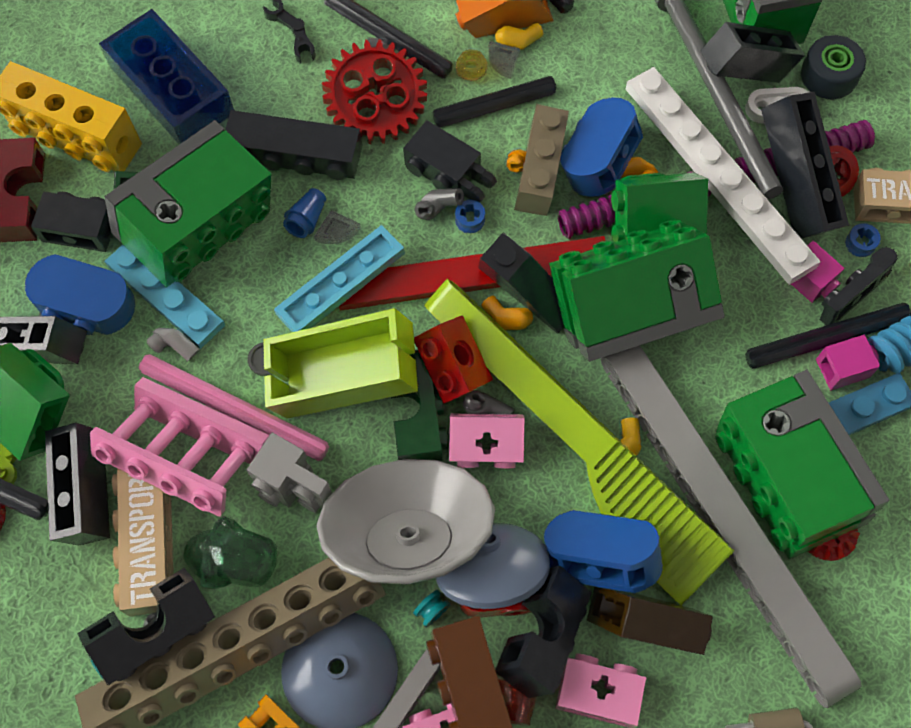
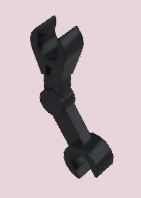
(297, 26)

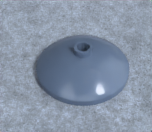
(502, 573)
(355, 693)

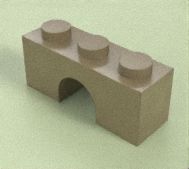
(541, 160)

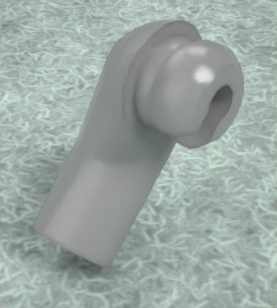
(172, 338)

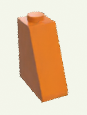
(488, 16)

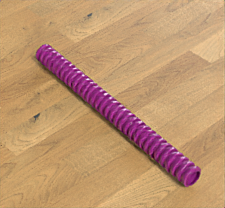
(595, 215)

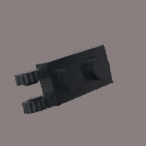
(858, 286)

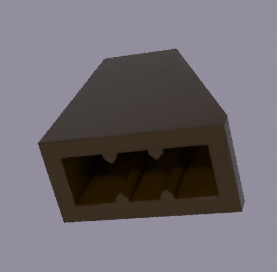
(650, 620)

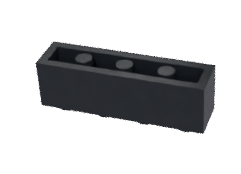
(298, 144)
(804, 165)

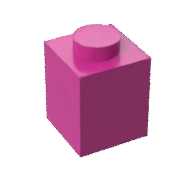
(821, 280)
(848, 362)

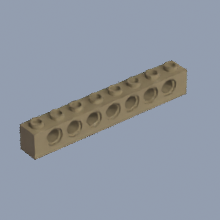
(228, 648)

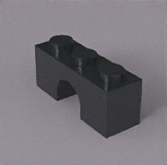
(121, 649)
(536, 661)

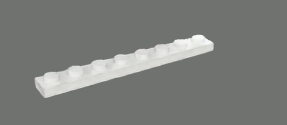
(725, 178)

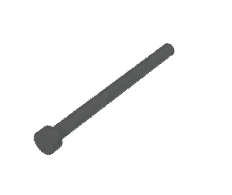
(724, 99)

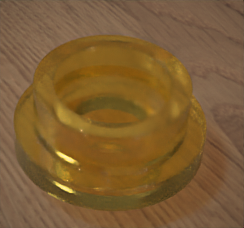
(471, 57)

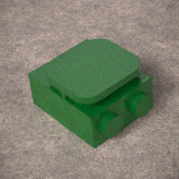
(653, 198)
(29, 400)

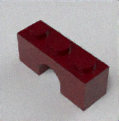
(20, 164)

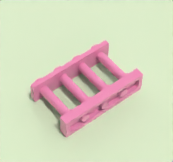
(180, 416)

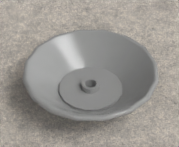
(406, 521)

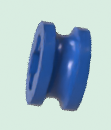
(461, 221)
(868, 231)

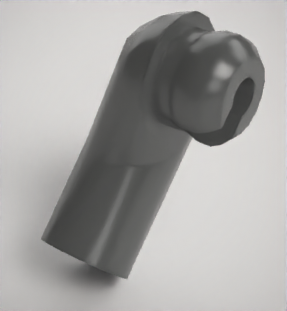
(436, 201)
(482, 403)

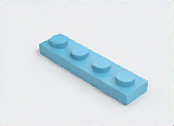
(340, 280)
(174, 302)

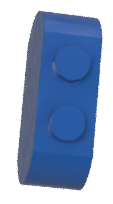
(601, 146)
(80, 294)
(605, 550)

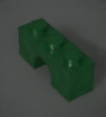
(420, 435)

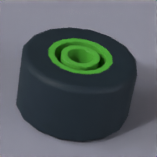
(833, 67)

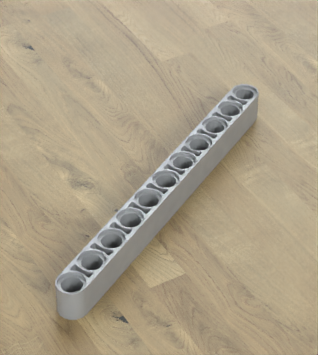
(721, 507)

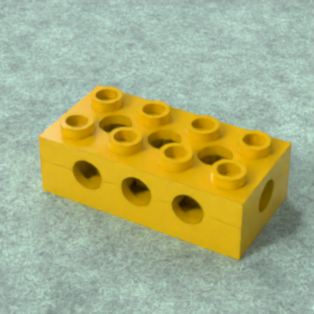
(67, 118)

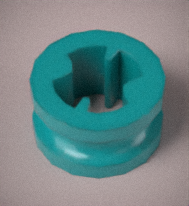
(431, 608)

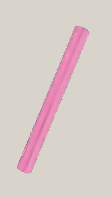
(232, 406)

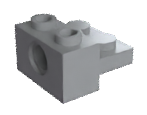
(283, 474)

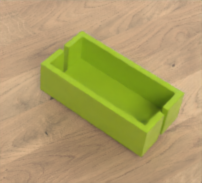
(340, 364)

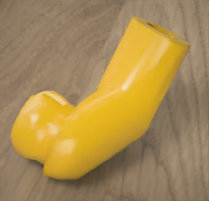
(518, 37)
(631, 434)

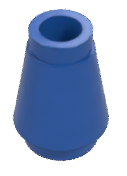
(304, 213)

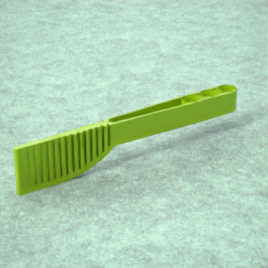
(616, 476)

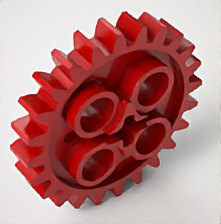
(362, 67)

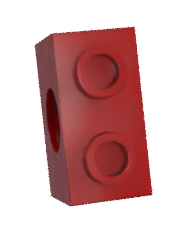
(452, 359)

